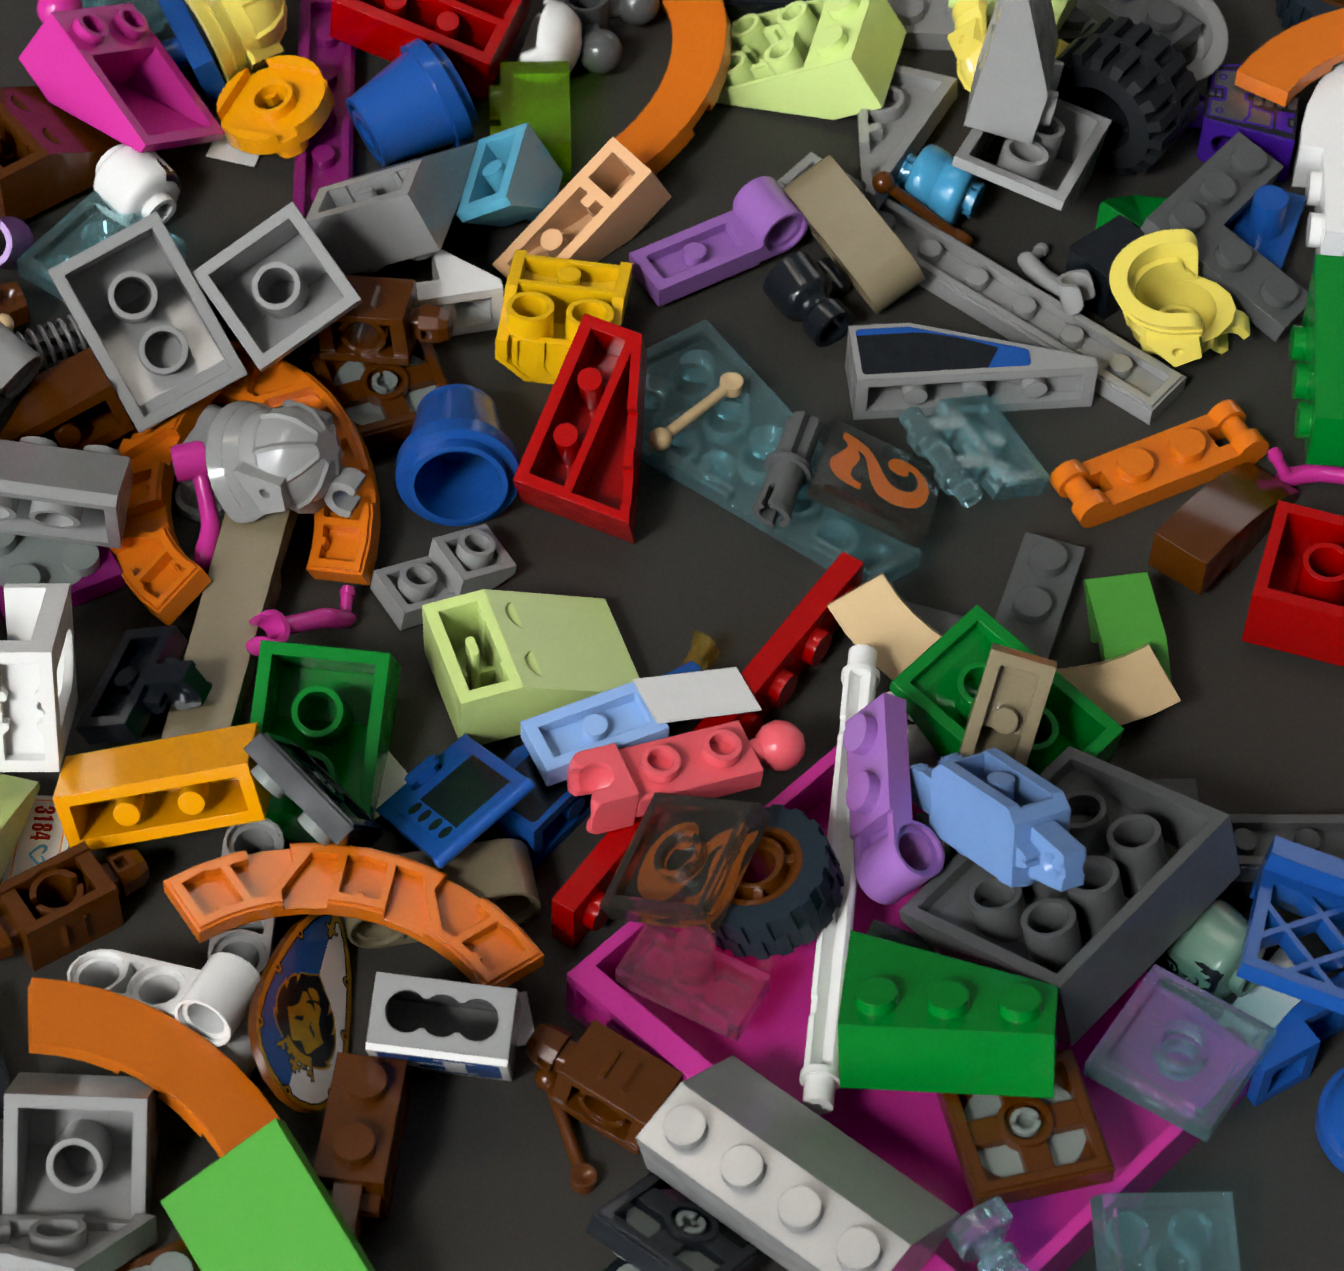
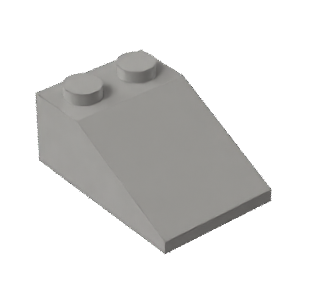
(1016, 71)
(1051, 167)
(147, 322)

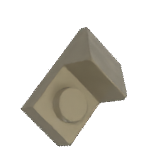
(1008, 703)

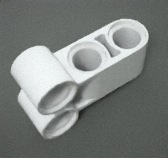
(205, 1000)

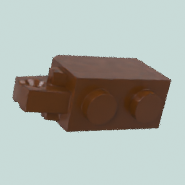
(363, 1135)

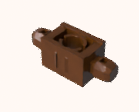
(384, 324)
(69, 879)
(603, 1079)

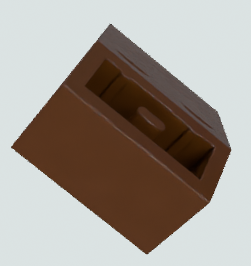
(43, 153)

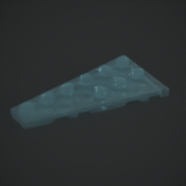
(727, 449)

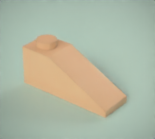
(594, 211)

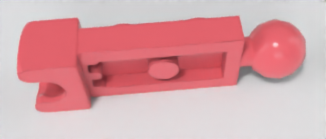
(693, 763)

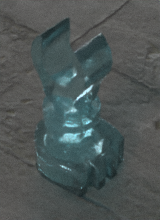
(981, 1236)

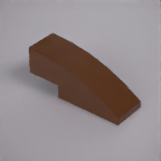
(1218, 526)

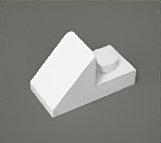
(466, 291)

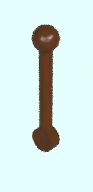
(884, 183)
(582, 1176)

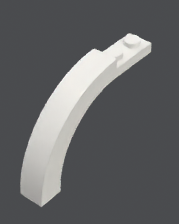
(1321, 164)

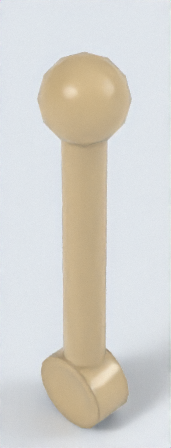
(729, 386)

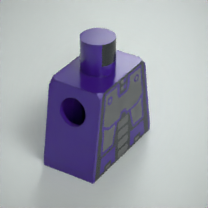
(1231, 110)

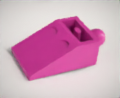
(116, 76)

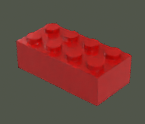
(1300, 586)

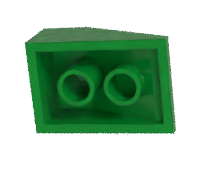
(948, 675)
(336, 708)

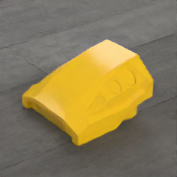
(546, 305)

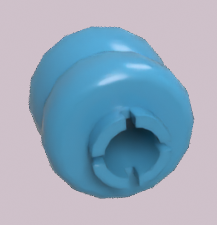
(940, 185)

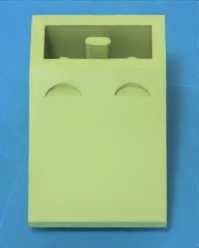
(814, 58)
(520, 656)

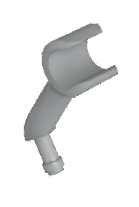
(1071, 286)

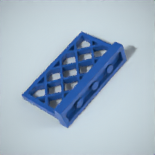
(1308, 886)

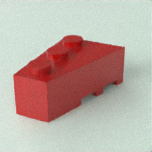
(469, 32)
(590, 433)

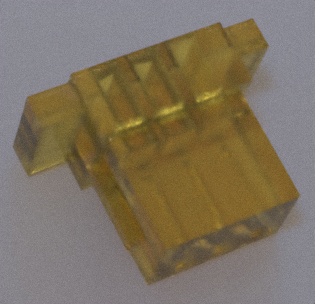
(703, 650)

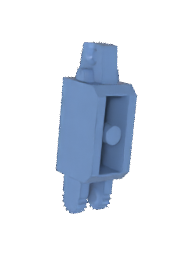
(1001, 818)

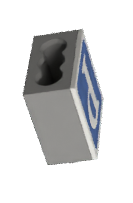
(445, 1025)

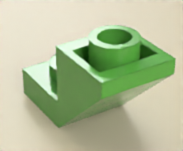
(1125, 616)

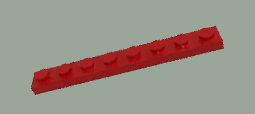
(772, 680)

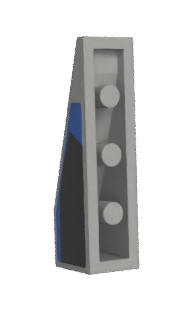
(920, 364)

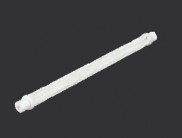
(821, 1059)

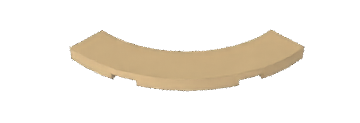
(1121, 686)

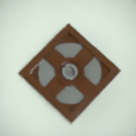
(381, 396)
(1029, 1143)

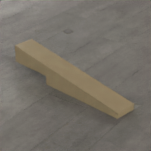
(242, 585)

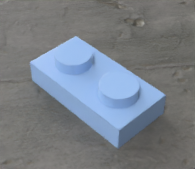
(596, 721)

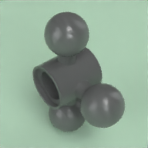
(600, 46)

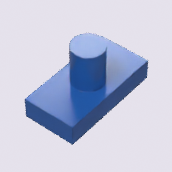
(190, 50)
(1271, 222)

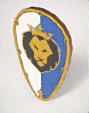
(303, 1012)

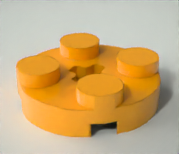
(279, 130)

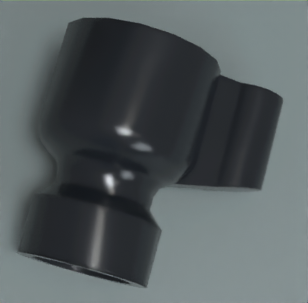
(811, 294)

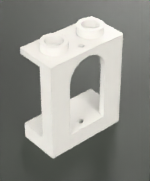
(36, 677)

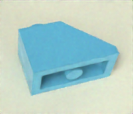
(509, 179)

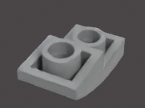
(454, 566)

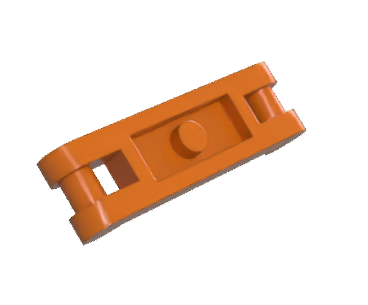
(1158, 465)

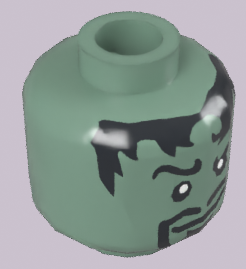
(1211, 951)

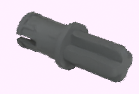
(787, 469)

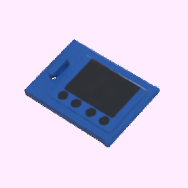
(454, 799)

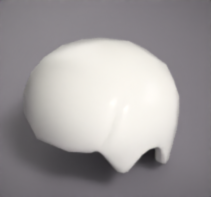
(553, 35)

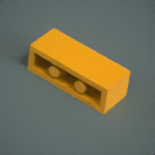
(160, 788)

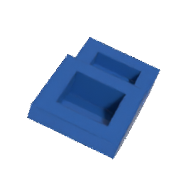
(1294, 1048)

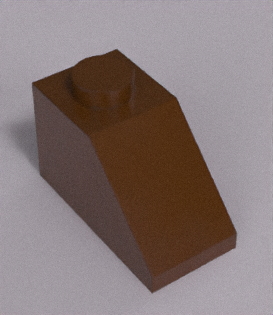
(70, 406)

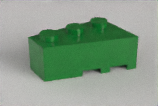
(1320, 370)
(943, 1024)

